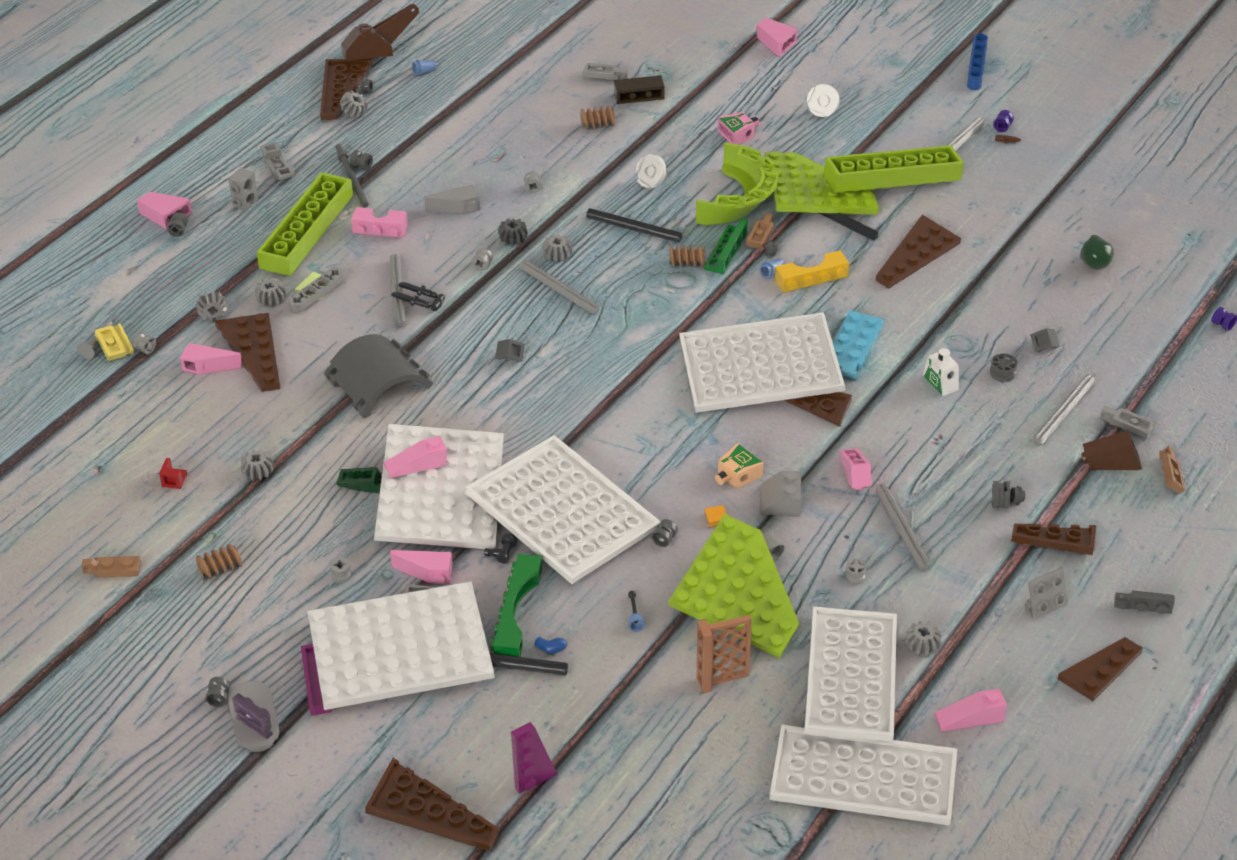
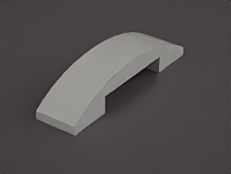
(275, 161)

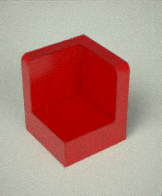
(171, 477)

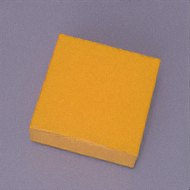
(714, 514)

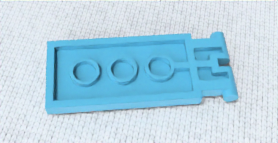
(856, 341)

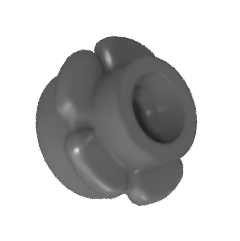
(366, 85)
(771, 248)
(1017, 495)

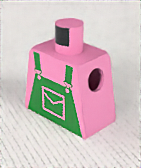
(737, 127)

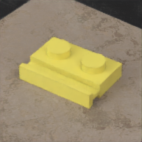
(114, 342)

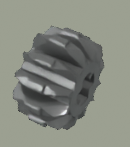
(512, 231)

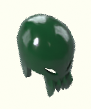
(1097, 253)

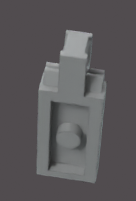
(604, 71)
(1128, 421)

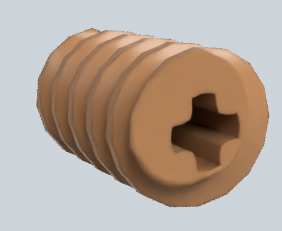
(596, 116)
(687, 256)
(218, 560)

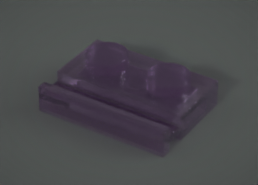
(252, 715)

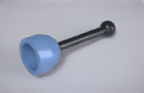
(635, 621)

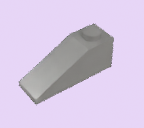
(457, 200)

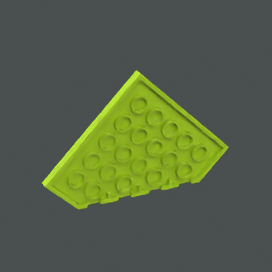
(805, 189)
(738, 579)

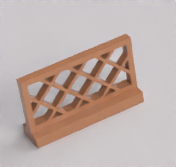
(708, 654)

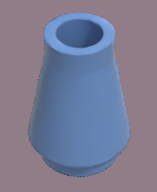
(423, 66)
(767, 268)

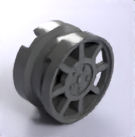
(1002, 368)
(1001, 494)

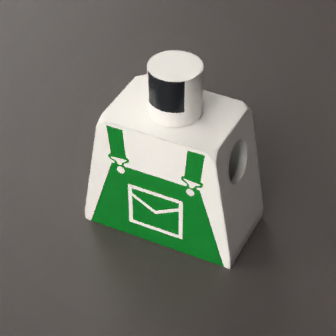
(942, 372)

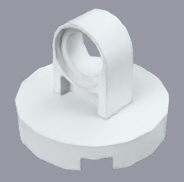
(823, 100)
(651, 171)

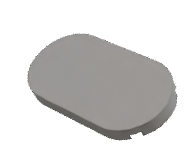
(262, 697)

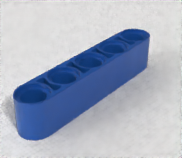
(977, 61)

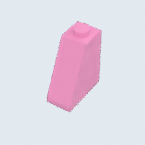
(776, 35)
(161, 207)

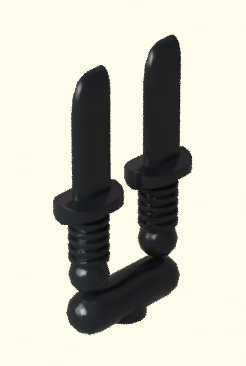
(420, 302)

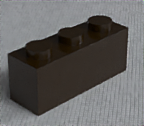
(639, 89)

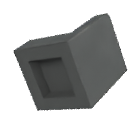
(1044, 339)
(510, 350)

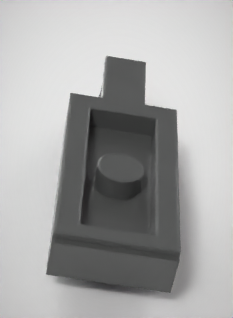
(1145, 601)

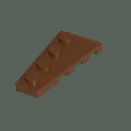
(1064, 539)
(1099, 670)

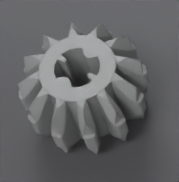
(353, 104)
(557, 248)
(270, 292)
(211, 305)
(257, 464)
(923, 638)

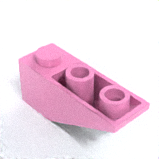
(206, 359)

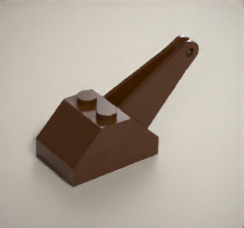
(376, 41)

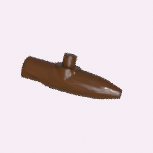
(1006, 139)

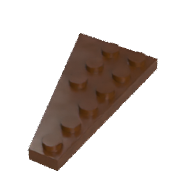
(339, 78)
(919, 247)
(254, 341)
(423, 806)

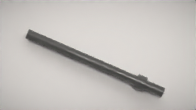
(343, 157)

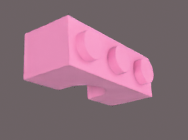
(391, 225)

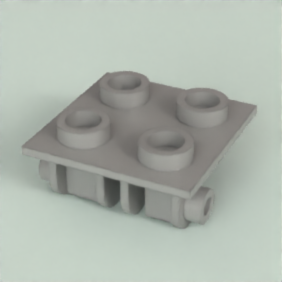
(1047, 593)

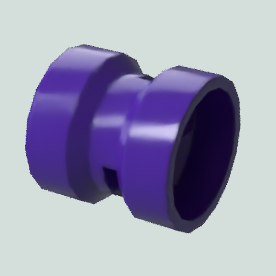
(1003, 121)
(1223, 318)

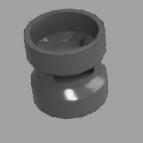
(363, 160)
(177, 224)
(664, 533)
(217, 691)

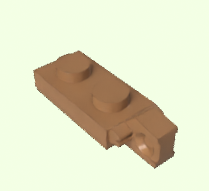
(760, 232)
(1172, 470)
(112, 566)

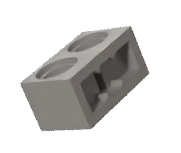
(243, 188)

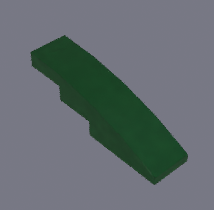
(361, 479)

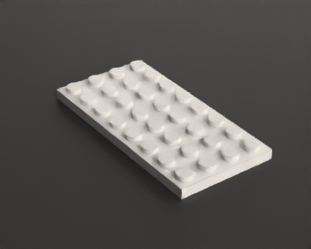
(851, 674)
(865, 775)

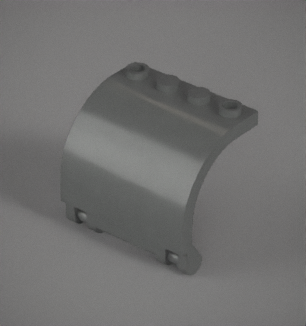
(370, 367)

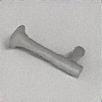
(86, 350)

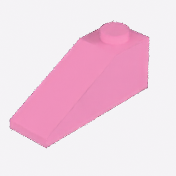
(419, 457)
(856, 468)
(424, 565)
(972, 711)

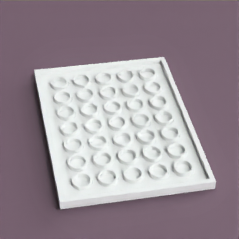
(761, 362)
(433, 503)
(562, 508)
(399, 645)

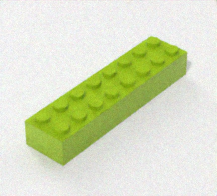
(893, 168)
(304, 224)

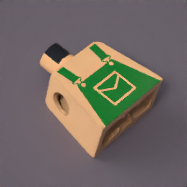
(738, 467)

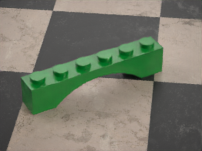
(525, 576)

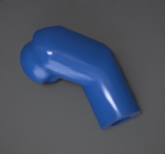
(552, 646)

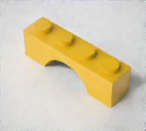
(793, 277)

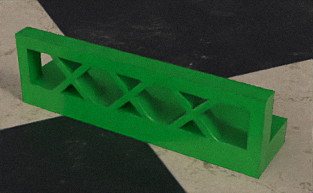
(729, 250)

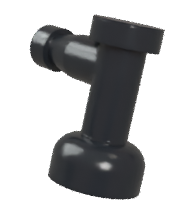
(508, 541)

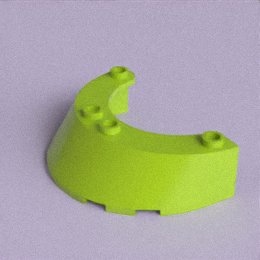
(756, 176)

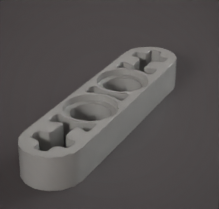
(301, 301)

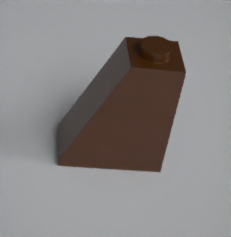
(1112, 453)

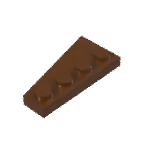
(826, 406)

